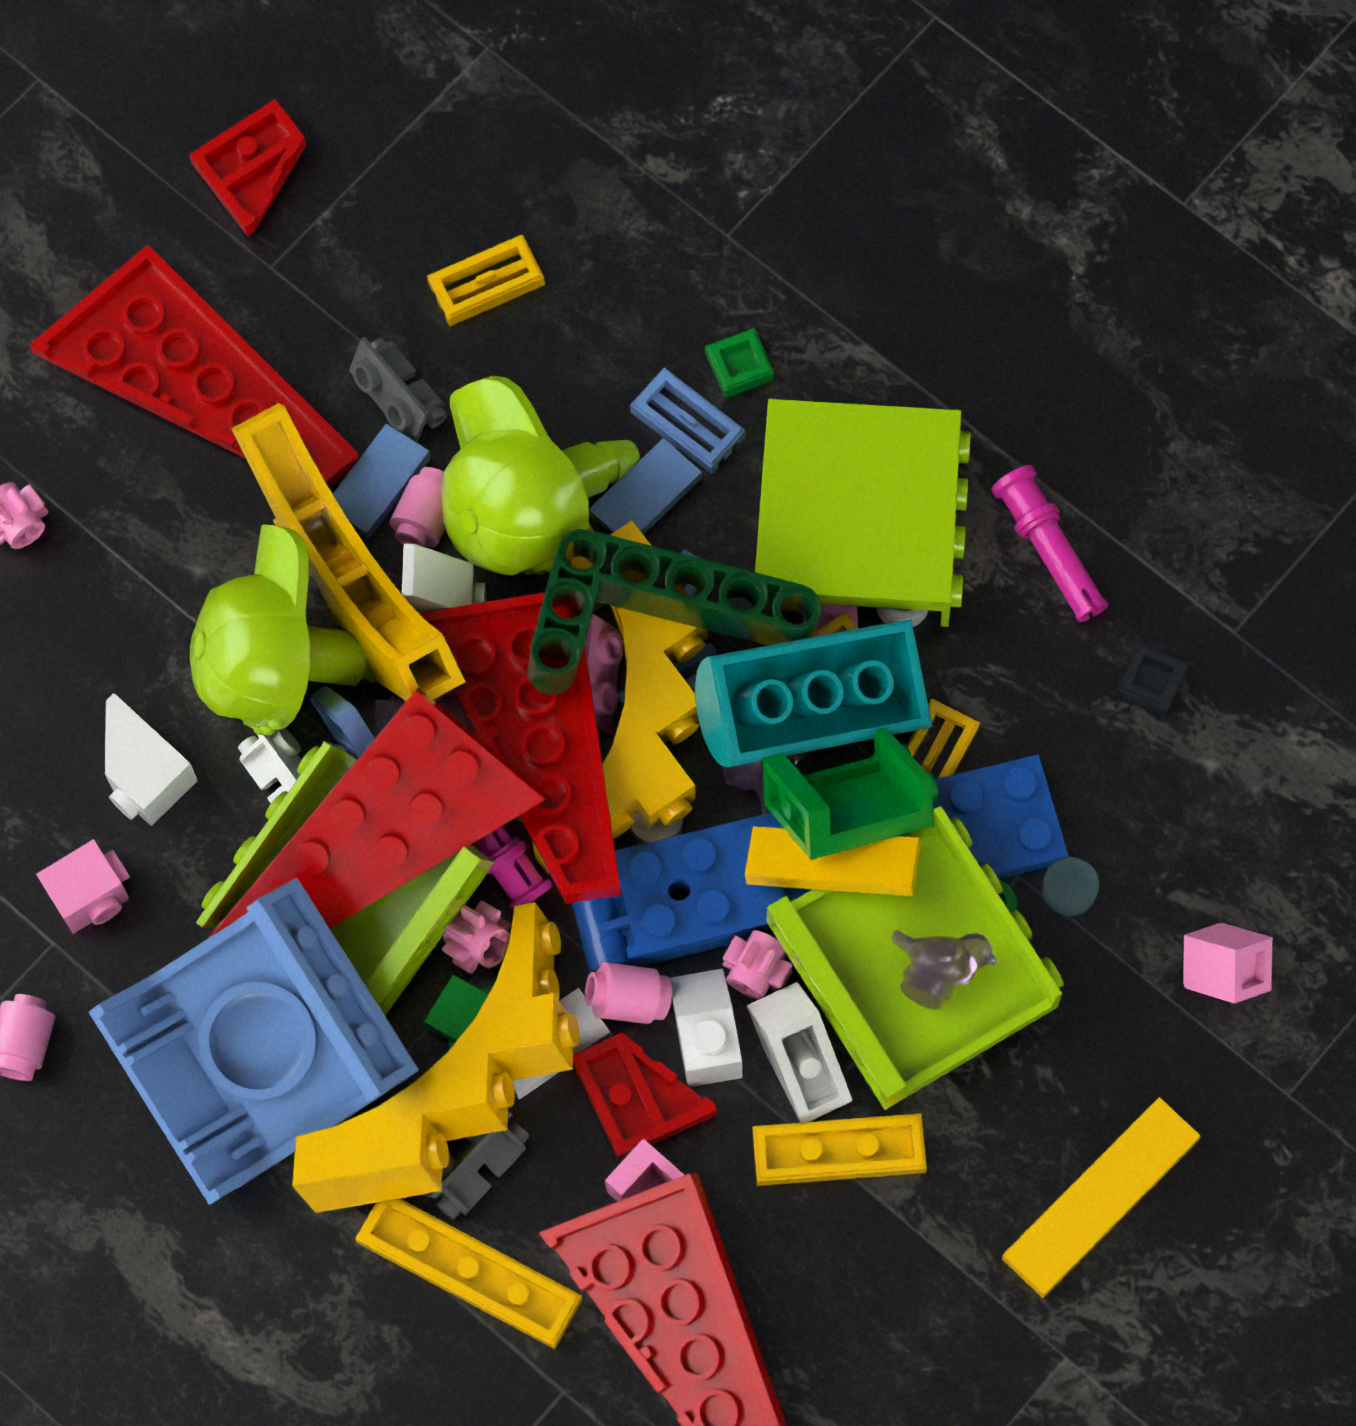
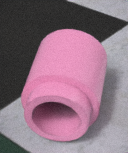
(419, 511)
(628, 993)
(24, 1036)

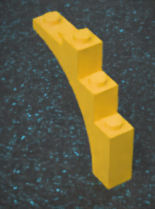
(362, 599)
(657, 709)
(467, 1093)

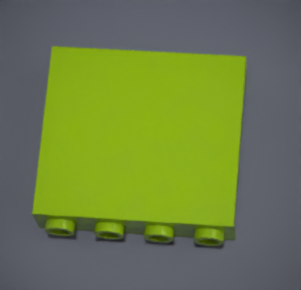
(864, 503)
(387, 937)
(856, 970)

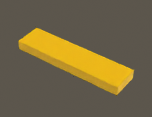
(1100, 1197)
(469, 1270)

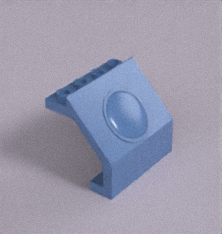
(254, 1041)

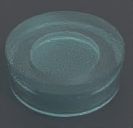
(1070, 886)

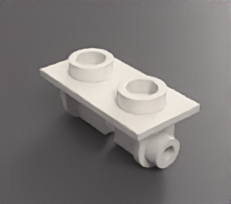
(272, 759)

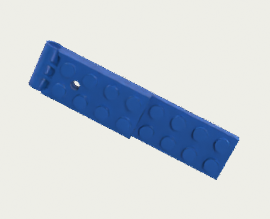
(1000, 805)

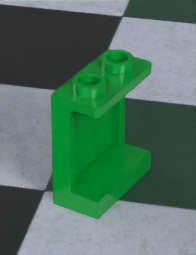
(851, 801)

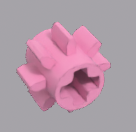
(20, 515)
(477, 937)
(756, 965)

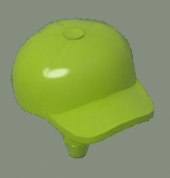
(512, 487)
(255, 645)

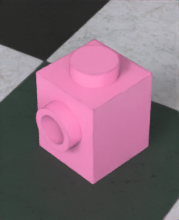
(86, 886)

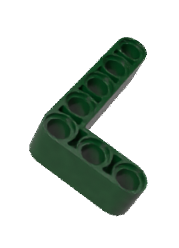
(657, 598)

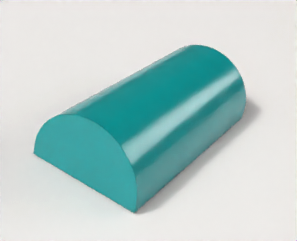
(811, 693)

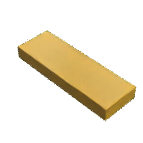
(873, 868)
(839, 1149)

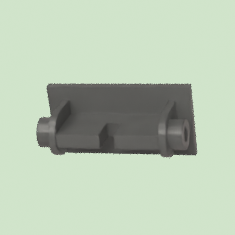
(381, 373)
(460, 1180)

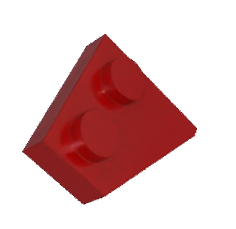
(251, 163)
(637, 1095)

